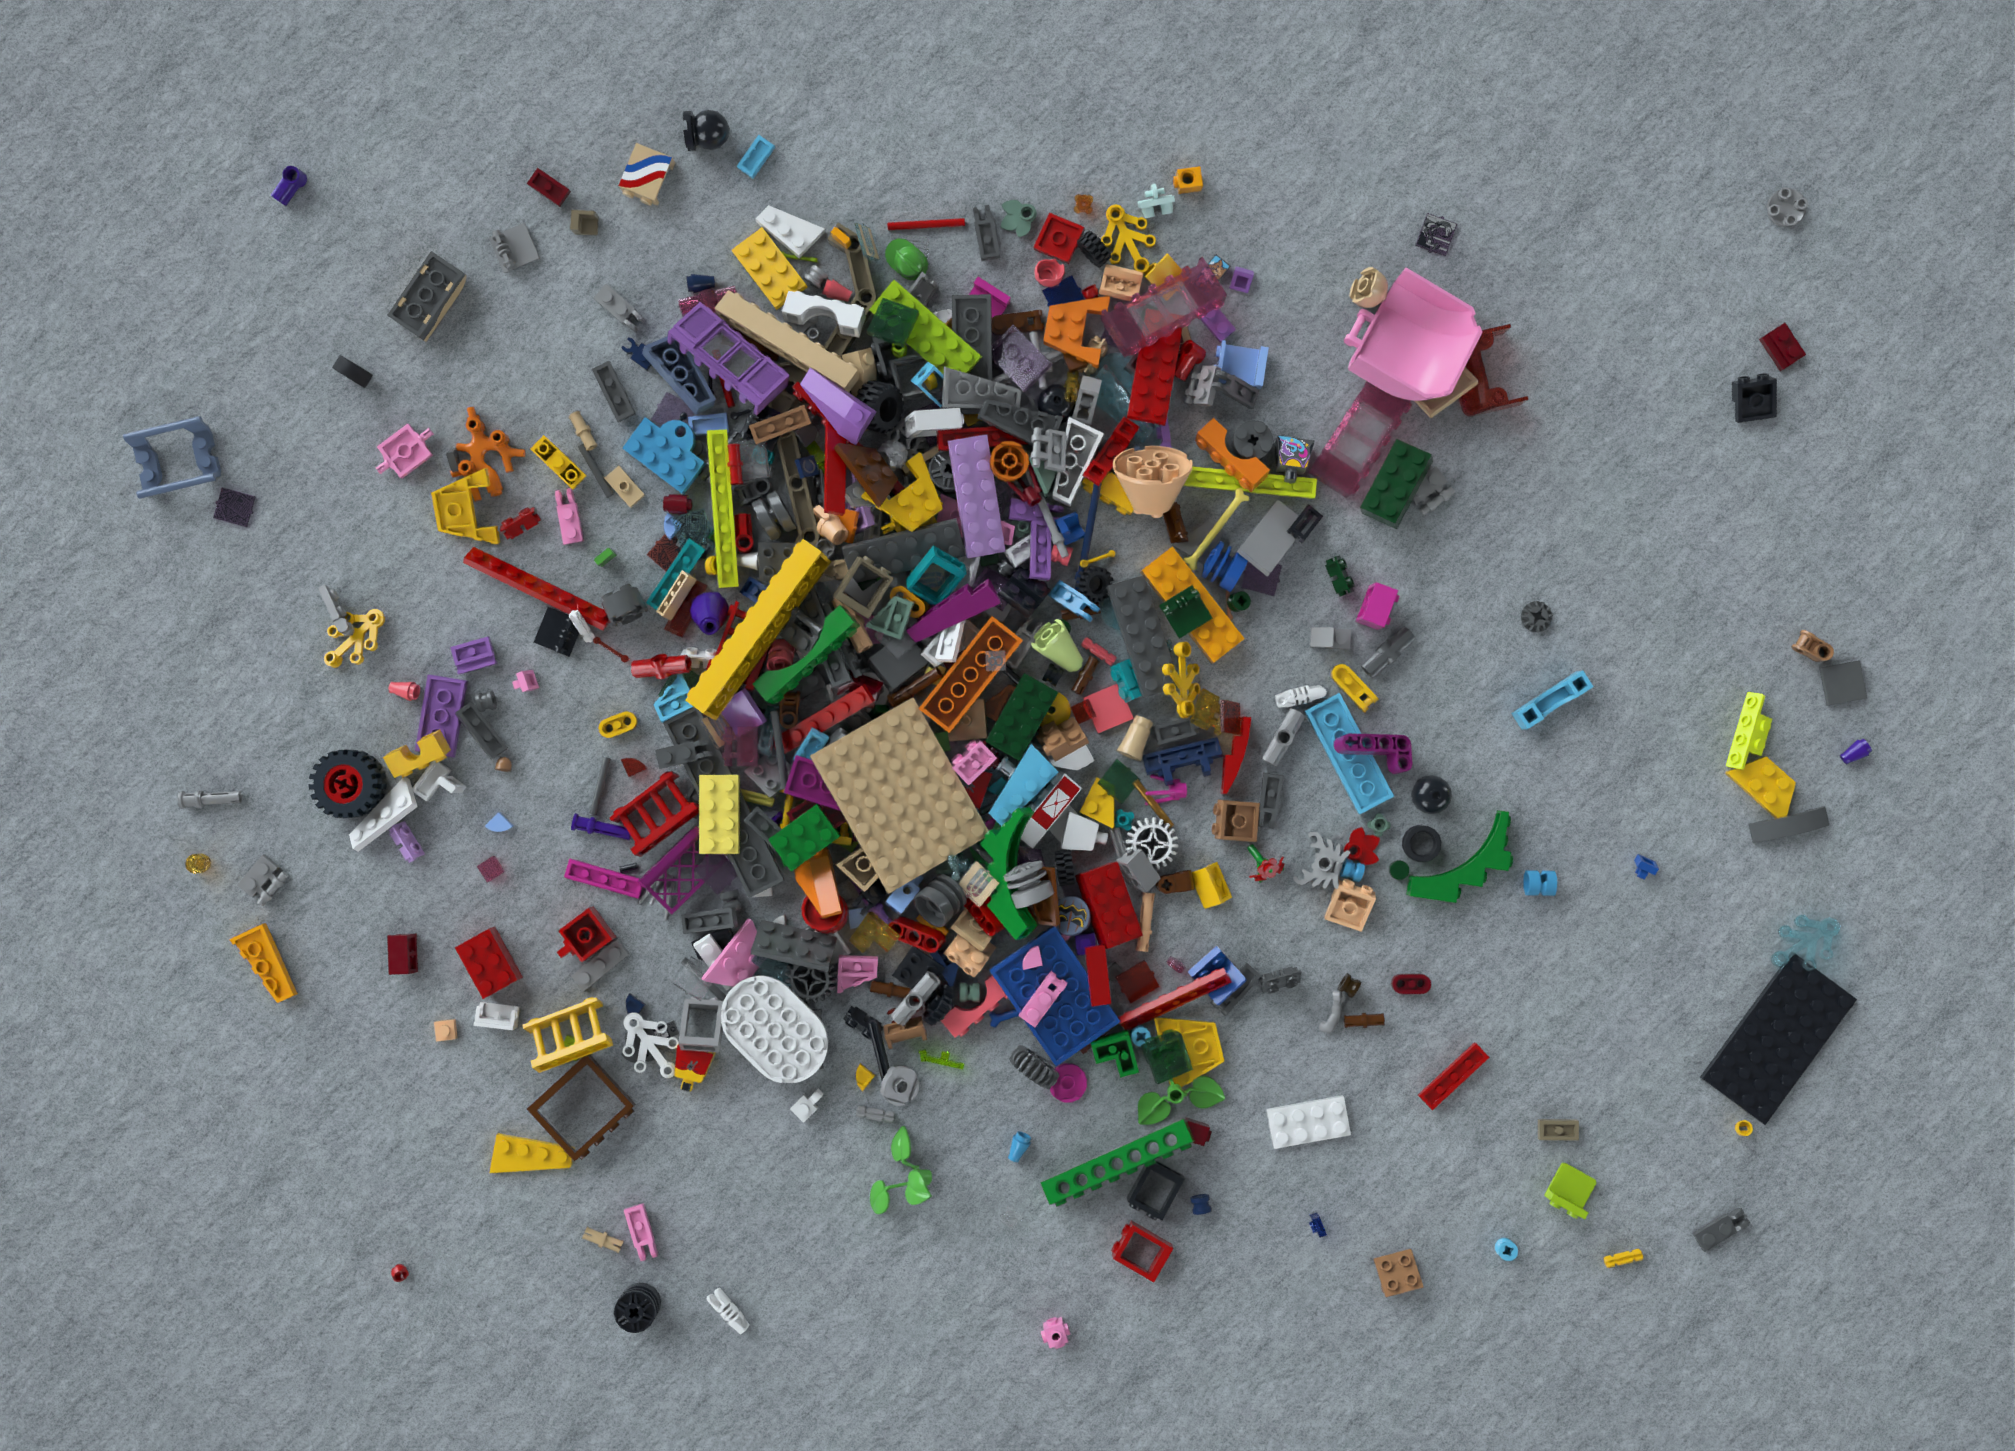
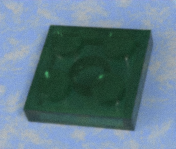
(893, 322)

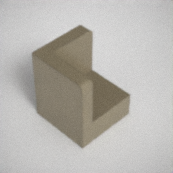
(584, 222)

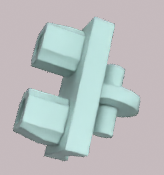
(1164, 201)

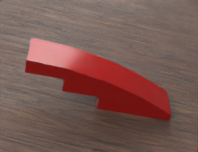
(1232, 762)

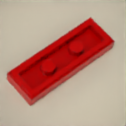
(1097, 975)

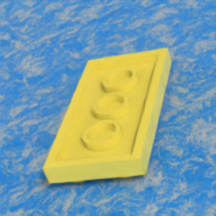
(719, 814)

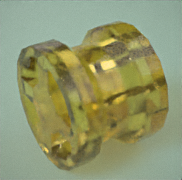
(203, 863)

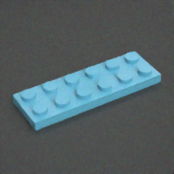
(1357, 772)

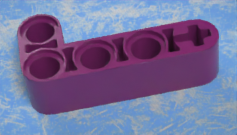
(1373, 747)

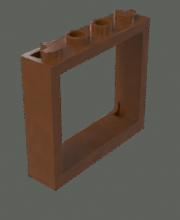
(598, 1137)

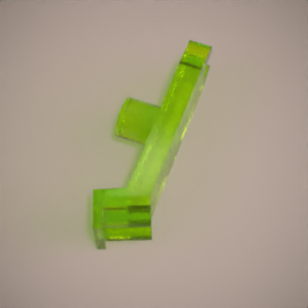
(814, 449)
(943, 1060)

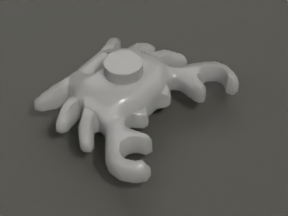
(1327, 863)

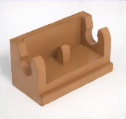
(912, 1029)

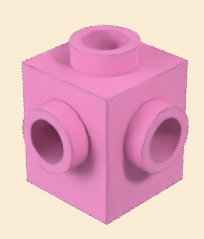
(1052, 1326)

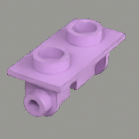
(411, 848)

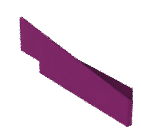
(954, 609)

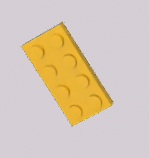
(768, 267)

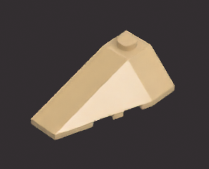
(866, 366)

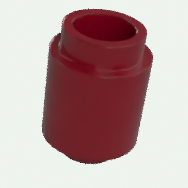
(677, 504)

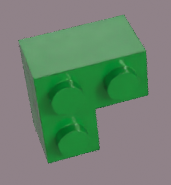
(1117, 1047)

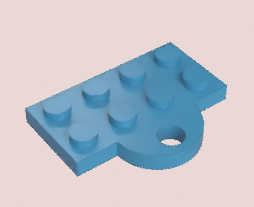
(666, 452)

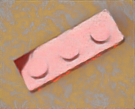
(682, 618)

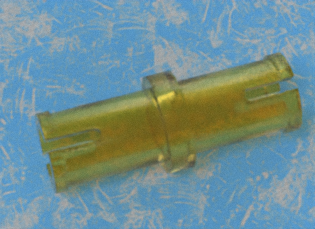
(1072, 386)

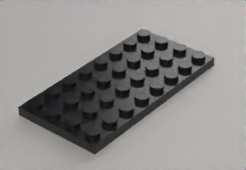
(1778, 1039)

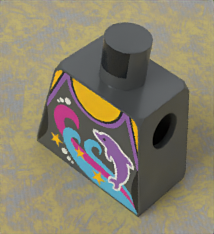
(1292, 456)

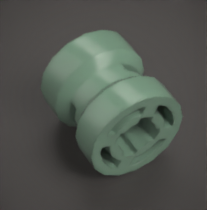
(974, 992)

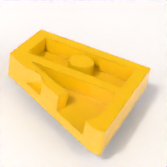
(1099, 805)

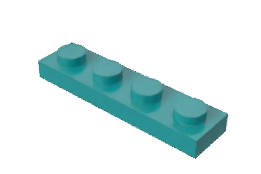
(684, 561)

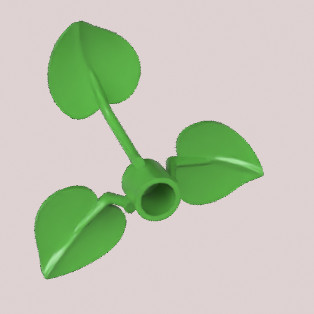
(1203, 1094)
(917, 1179)

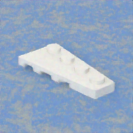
(388, 812)

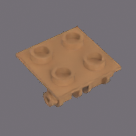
(1398, 1273)

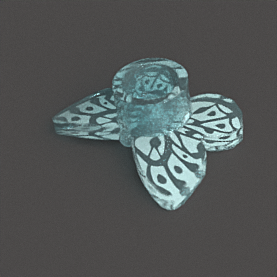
(958, 865)

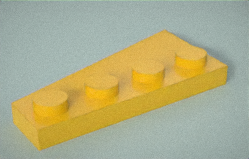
(526, 1154)

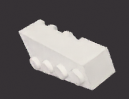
(1081, 448)

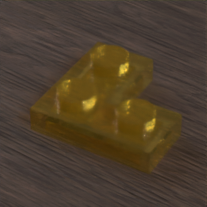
(874, 929)

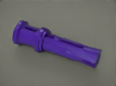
(592, 826)

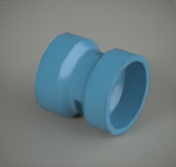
(1352, 870)

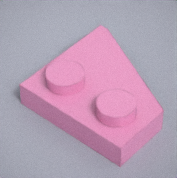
(855, 970)

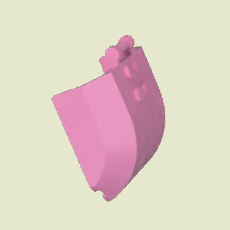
(1414, 340)

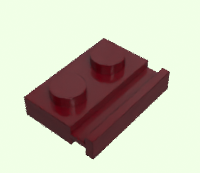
(1782, 346)

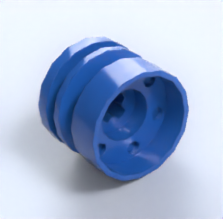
(1224, 566)

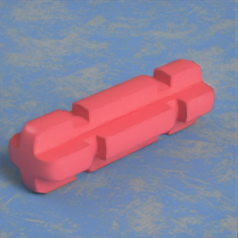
(1098, 651)

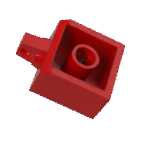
(574, 933)

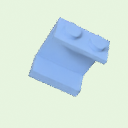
(1243, 363)

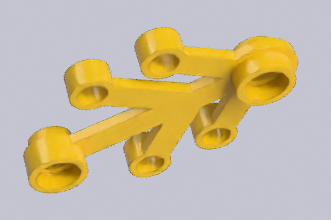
(1126, 235)
(357, 637)
(1184, 703)

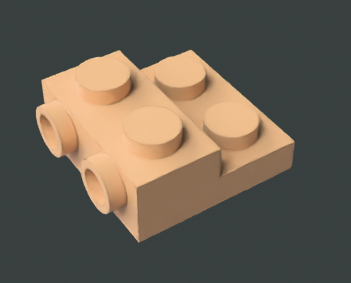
(1350, 905)
(967, 955)

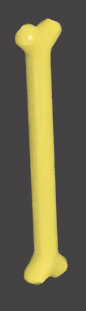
(1239, 497)

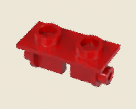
(525, 518)

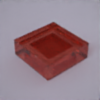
(1083, 711)

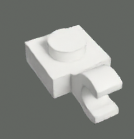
(806, 1106)

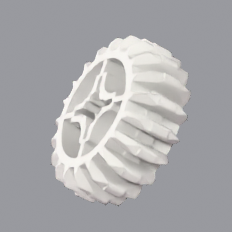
(1151, 853)

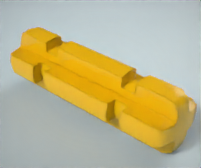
(1623, 1258)

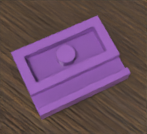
(473, 655)

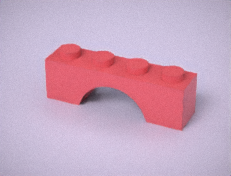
(959, 1018)

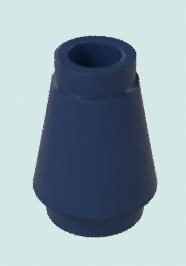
(699, 283)

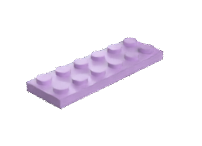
(976, 496)

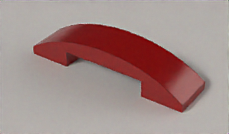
(1117, 443)

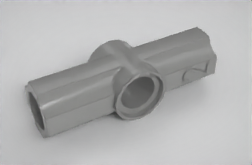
(1290, 726)
(922, 990)

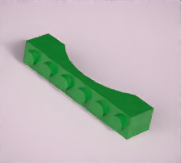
(836, 629)

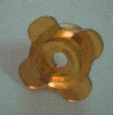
(1083, 199)

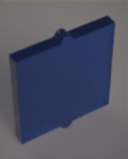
(1064, 292)

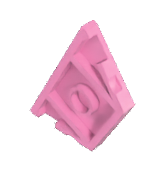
(735, 960)

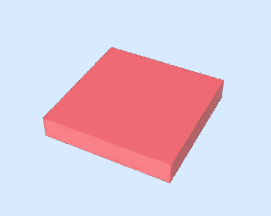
(1109, 708)

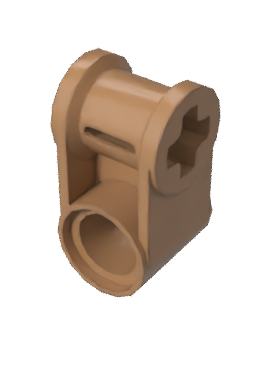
(1809, 645)

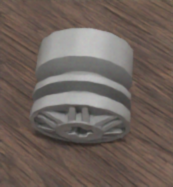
(1028, 882)

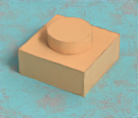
(445, 1030)

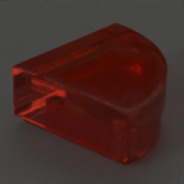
(633, 766)

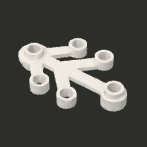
(648, 1042)

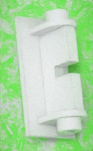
(697, 656)

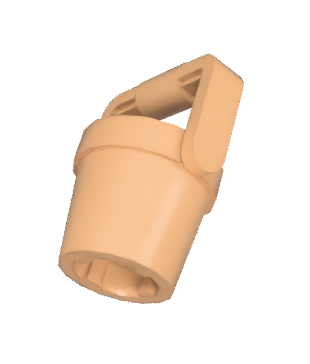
(830, 526)

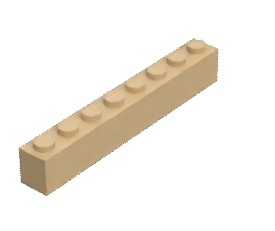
(785, 341)

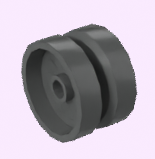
(771, 517)

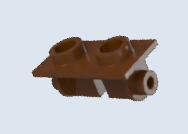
(1175, 525)

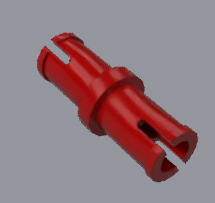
(735, 464)

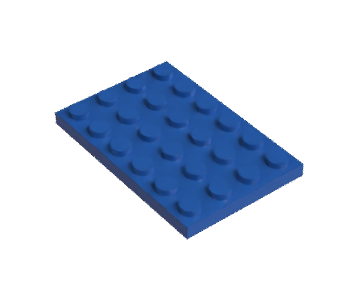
(1071, 1019)

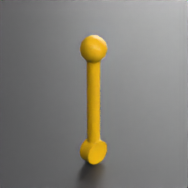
(1084, 563)

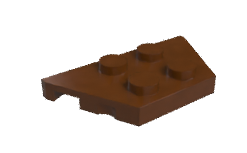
(869, 470)

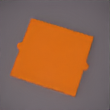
(850, 521)

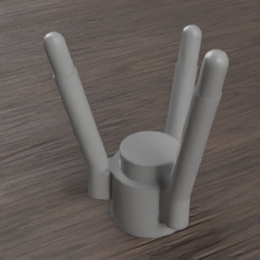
(660, 884)

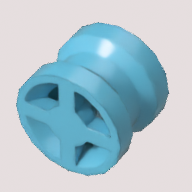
(1138, 1033)
(1502, 1247)

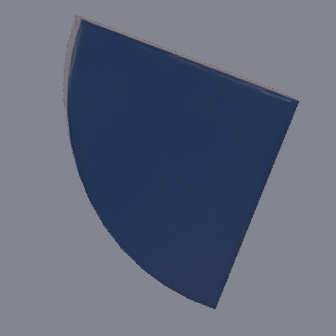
(633, 1004)

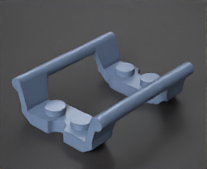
(152, 474)

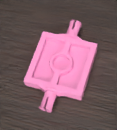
(404, 451)

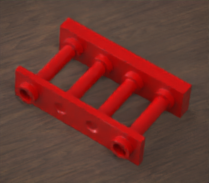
(733, 612)
(657, 833)

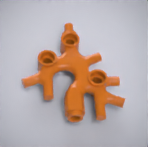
(478, 448)

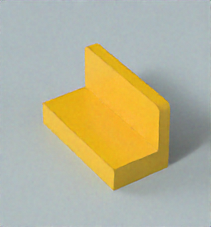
(1211, 885)

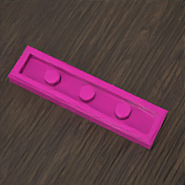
(603, 878)

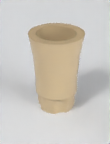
(1135, 738)

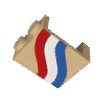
(645, 174)

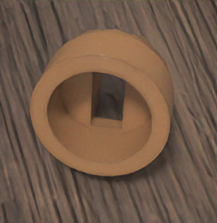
(503, 764)

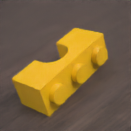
(403, 761)

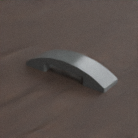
(1789, 825)

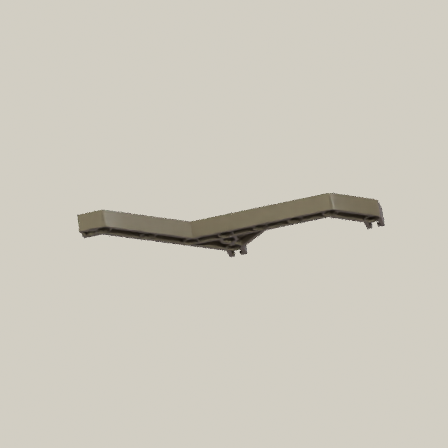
(837, 343)

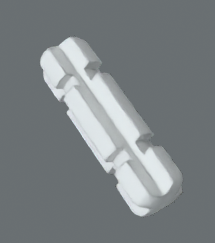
(582, 626)

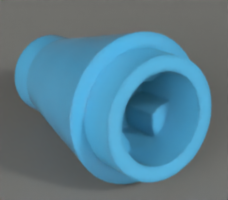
(1019, 1145)

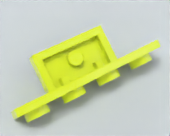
(1750, 732)

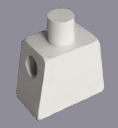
(1081, 833)

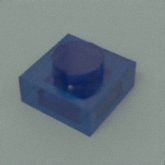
(1316, 1225)

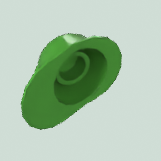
(906, 259)

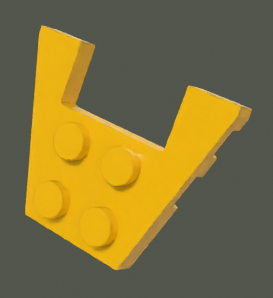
(917, 501)
(456, 511)
(1201, 1044)

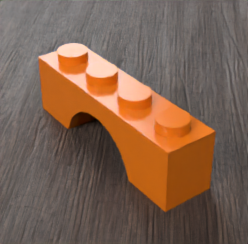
(1248, 472)

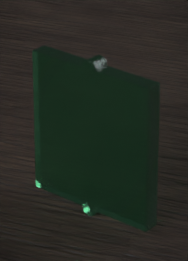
(1118, 781)

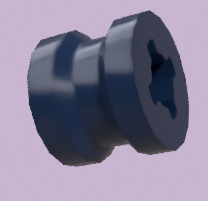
(1200, 1204)

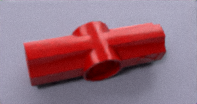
(661, 666)

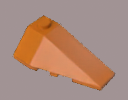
(819, 883)

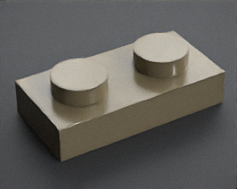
(1558, 1129)

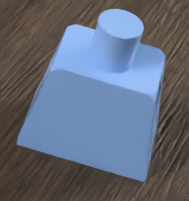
(899, 900)

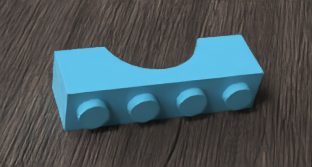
(1559, 694)

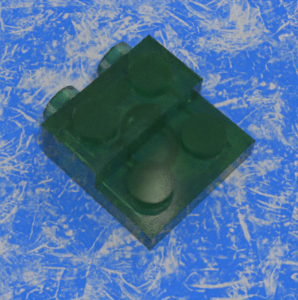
(1167, 1056)

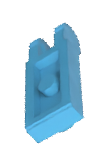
(1072, 600)

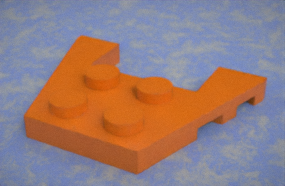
(1067, 325)

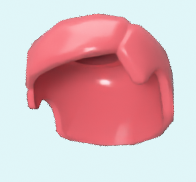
(1049, 272)

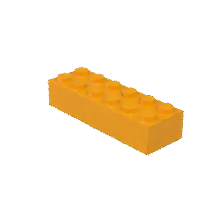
(1170, 576)

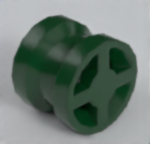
(1235, 604)

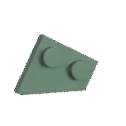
(893, 617)

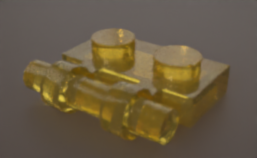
(1204, 711)

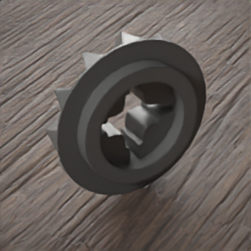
(1528, 618)

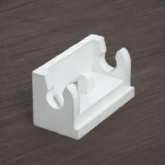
(497, 1016)

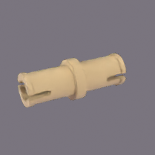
(583, 430)
(602, 1239)

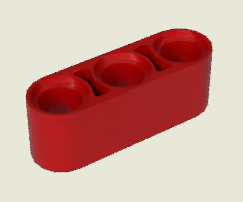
(984, 917)
(925, 934)

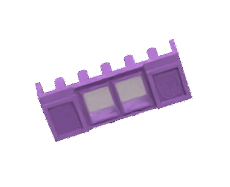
(729, 357)

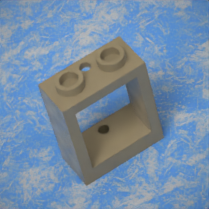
(881, 572)

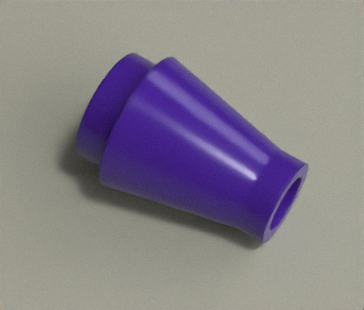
(1856, 751)

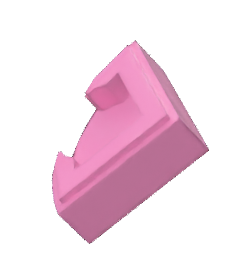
(1032, 958)

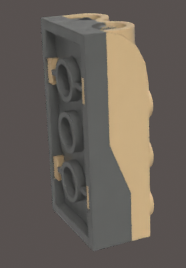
(428, 296)

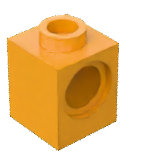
(1194, 174)

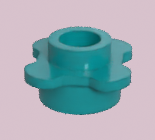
(1128, 816)

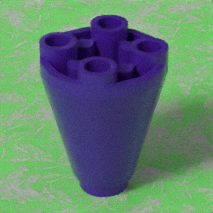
(709, 612)

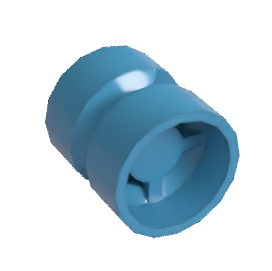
(1540, 883)

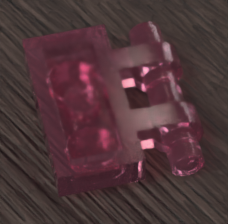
(746, 746)

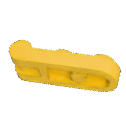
(1353, 686)

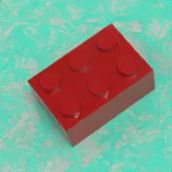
(488, 962)

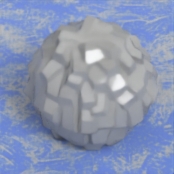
(893, 454)

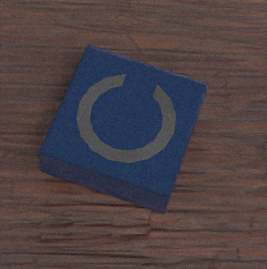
(806, 467)

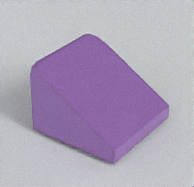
(1241, 279)

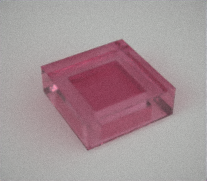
(490, 869)

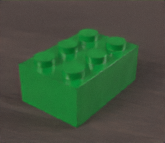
(804, 837)

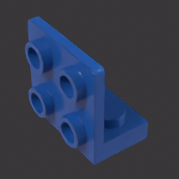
(1216, 960)

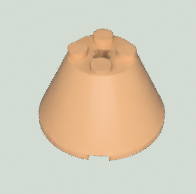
(1152, 477)

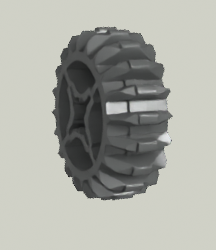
(808, 993)
(1034, 1067)

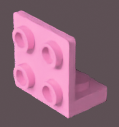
(972, 761)

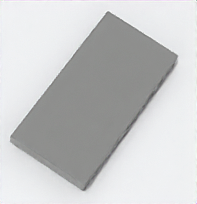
(1270, 538)

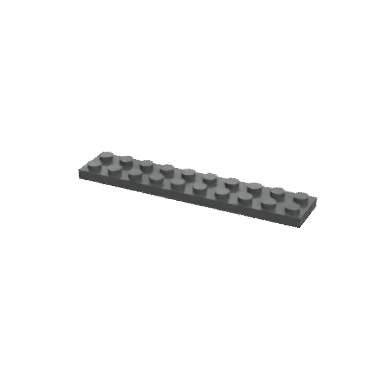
(755, 861)

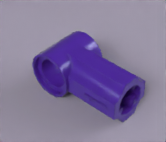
(287, 187)

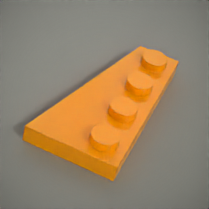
(262, 954)

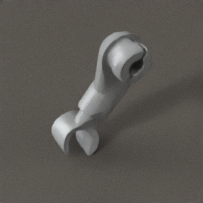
(1335, 1016)

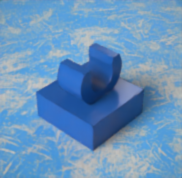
(1644, 866)

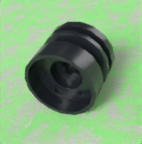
(637, 1296)

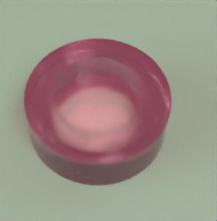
(1175, 964)

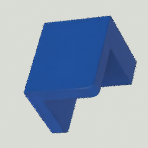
(1070, 528)

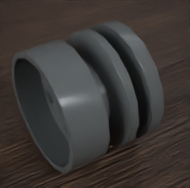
(942, 481)
(940, 900)

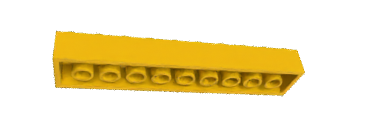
(758, 630)

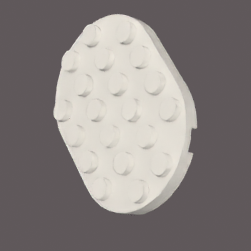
(774, 1029)

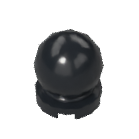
(705, 129)

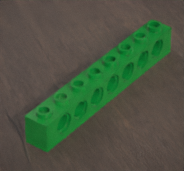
(1052, 1186)

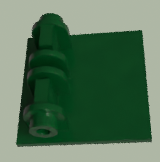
(1185, 611)

